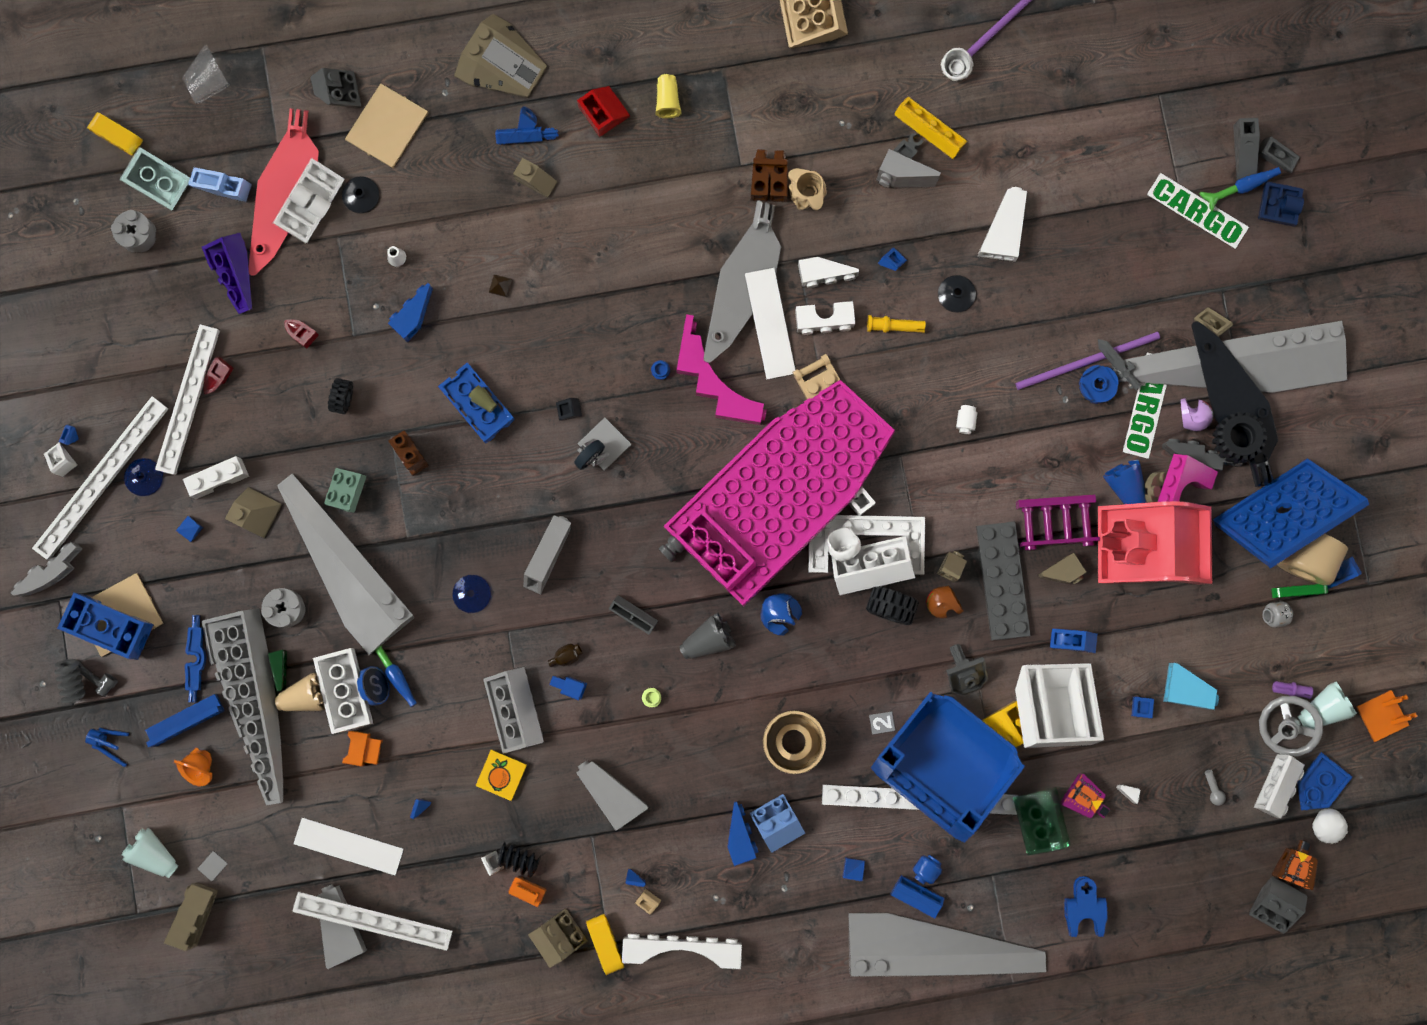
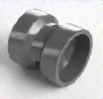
(671, 548)

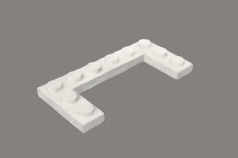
(910, 527)

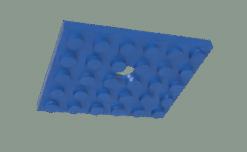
(1317, 506)

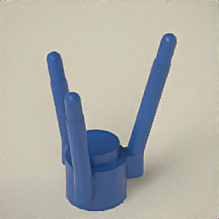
(98, 738)

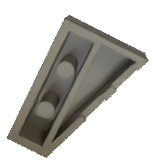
(191, 917)

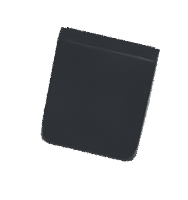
(568, 409)

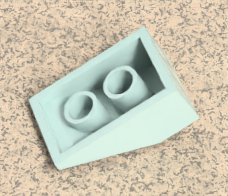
(155, 178)

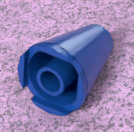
(1127, 482)

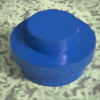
(660, 370)

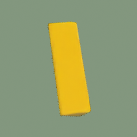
(930, 127)

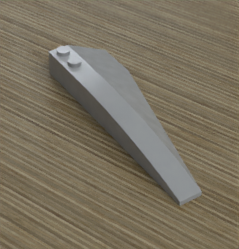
(358, 592)
(243, 666)
(908, 947)

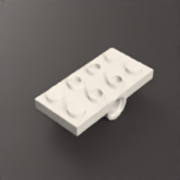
(308, 201)

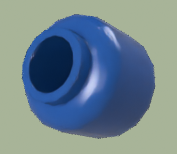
(927, 869)

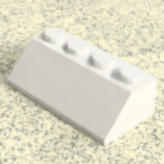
(874, 566)
(339, 689)

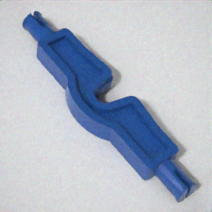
(194, 647)

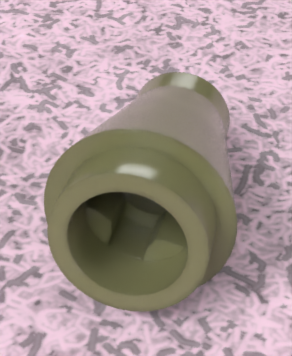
(482, 398)

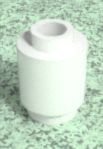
(966, 419)

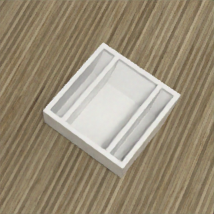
(1058, 705)

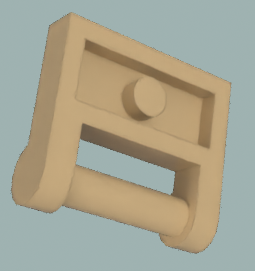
(818, 383)

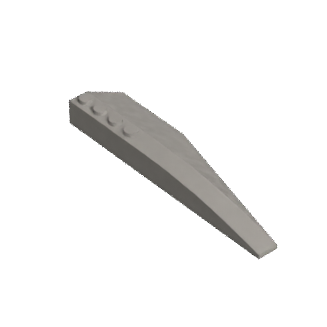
(1271, 360)

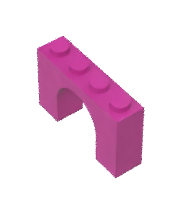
(1185, 471)

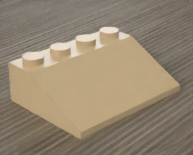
(813, 21)

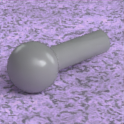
(1217, 796)

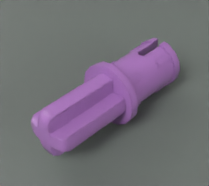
(1292, 689)

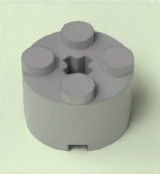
(133, 221)
(272, 608)

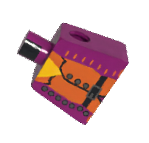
(1085, 798)

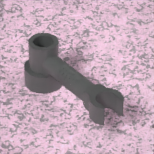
(103, 684)

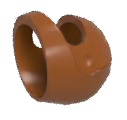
(941, 600)

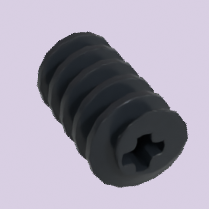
(518, 860)

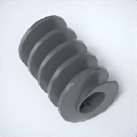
(71, 680)

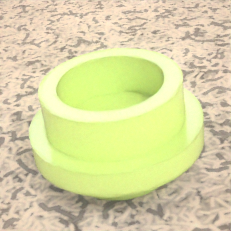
(651, 697)

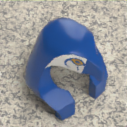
(776, 609)

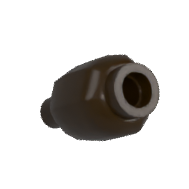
(566, 655)

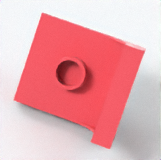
(1155, 543)

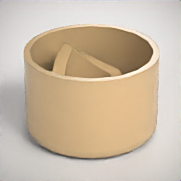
(1317, 560)
(814, 742)

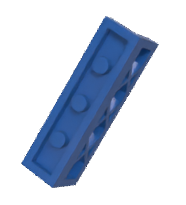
(184, 720)

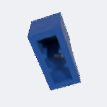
(1074, 640)

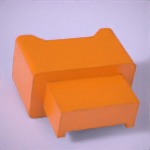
(362, 749)
(527, 891)

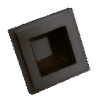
(500, 285)

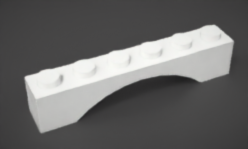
(639, 949)

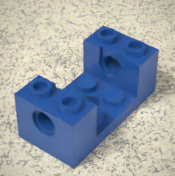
(123, 634)

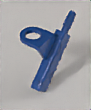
(526, 130)

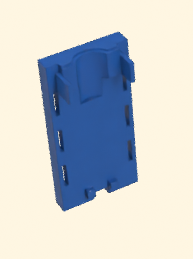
(460, 388)

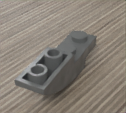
(1197, 452)

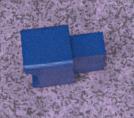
(570, 686)

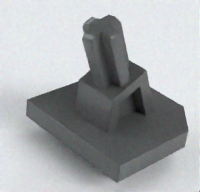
(966, 675)

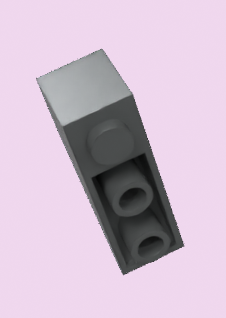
(1246, 146)

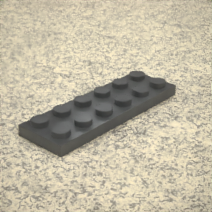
(1003, 581)

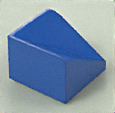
(853, 869)

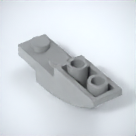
(43, 577)

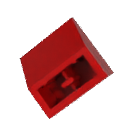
(602, 109)

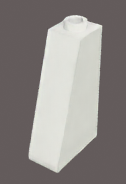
(1005, 231)

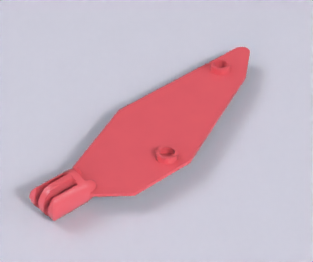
(274, 188)

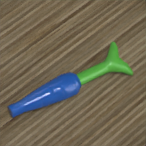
(1241, 186)
(396, 677)

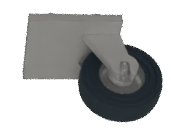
(601, 446)

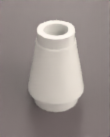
(398, 259)

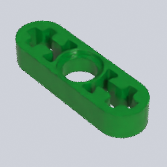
(1303, 590)

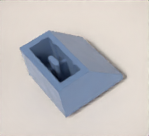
(777, 823)

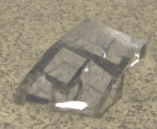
(204, 76)

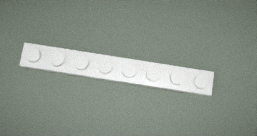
(187, 400)
(372, 921)

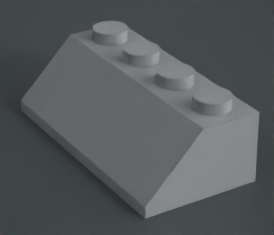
(513, 710)

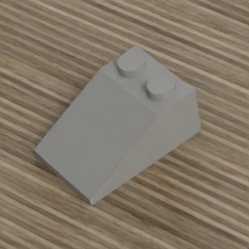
(904, 172)

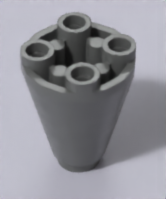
(708, 638)

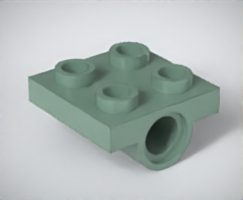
(345, 490)

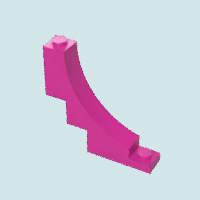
(730, 404)

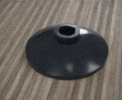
(364, 202)
(954, 302)

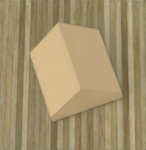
(648, 901)

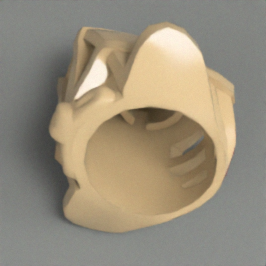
(807, 188)

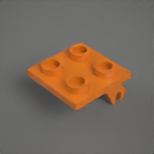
(1383, 715)

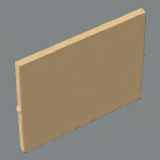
(386, 125)
(129, 598)

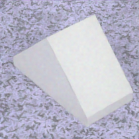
(59, 460)

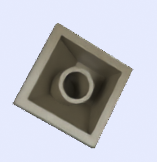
(254, 512)

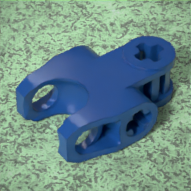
(1085, 905)

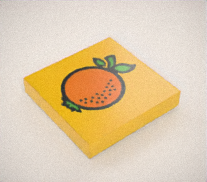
(501, 775)

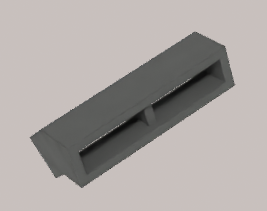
(636, 612)

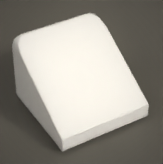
(1130, 792)

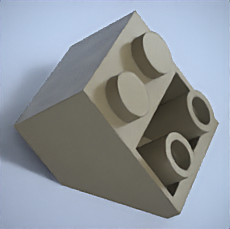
(557, 938)

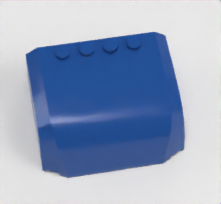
(949, 765)

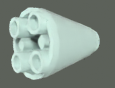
(1331, 706)
(150, 854)

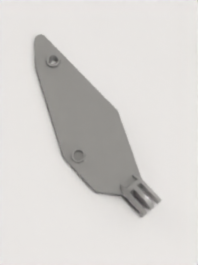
(732, 305)

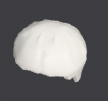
(957, 64)
(843, 544)
(1330, 826)

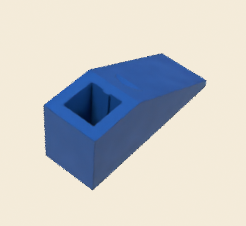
(410, 317)
(739, 843)

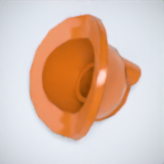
(196, 767)

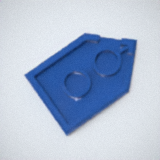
(1321, 783)

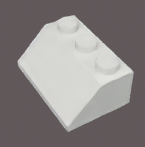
(1279, 786)

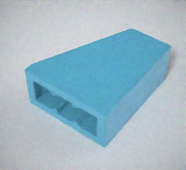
(1188, 690)

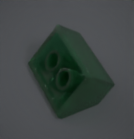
(1042, 821)

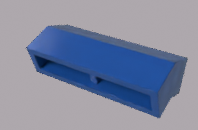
(917, 896)

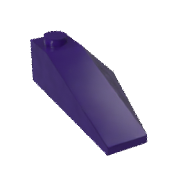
(230, 262)

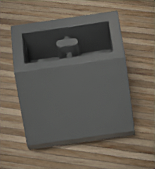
(1278, 905)

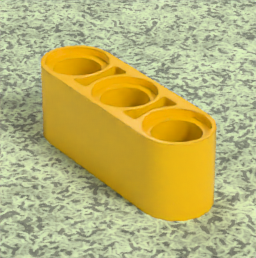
(115, 134)
(605, 944)

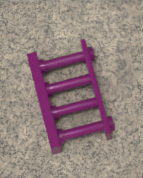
(1065, 505)

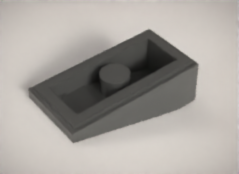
(1278, 154)

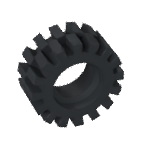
(340, 396)

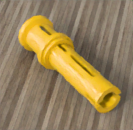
(886, 324)

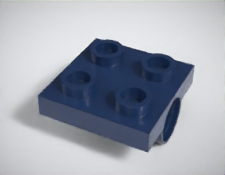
(1281, 203)

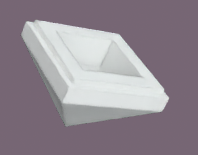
(491, 863)

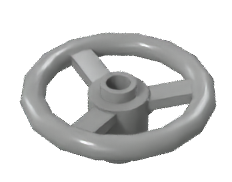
(1285, 732)

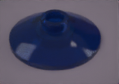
(151, 481)
(481, 595)

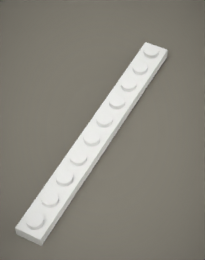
(100, 478)
(889, 798)

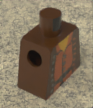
(1297, 866)

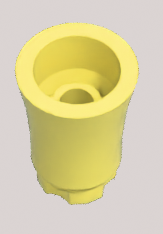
(667, 97)

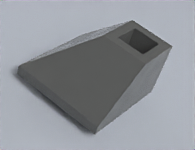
(336, 87)

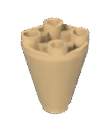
(301, 696)

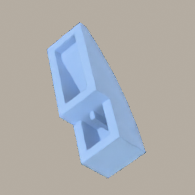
(220, 184)

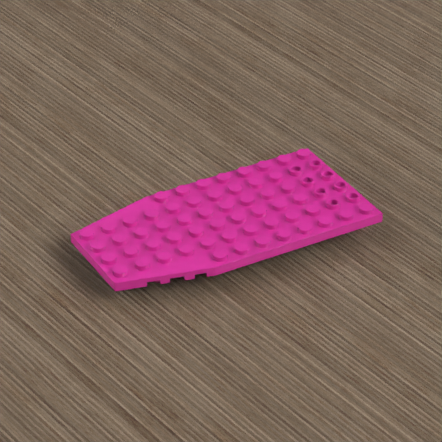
(782, 490)

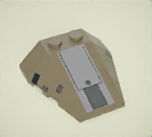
(500, 59)

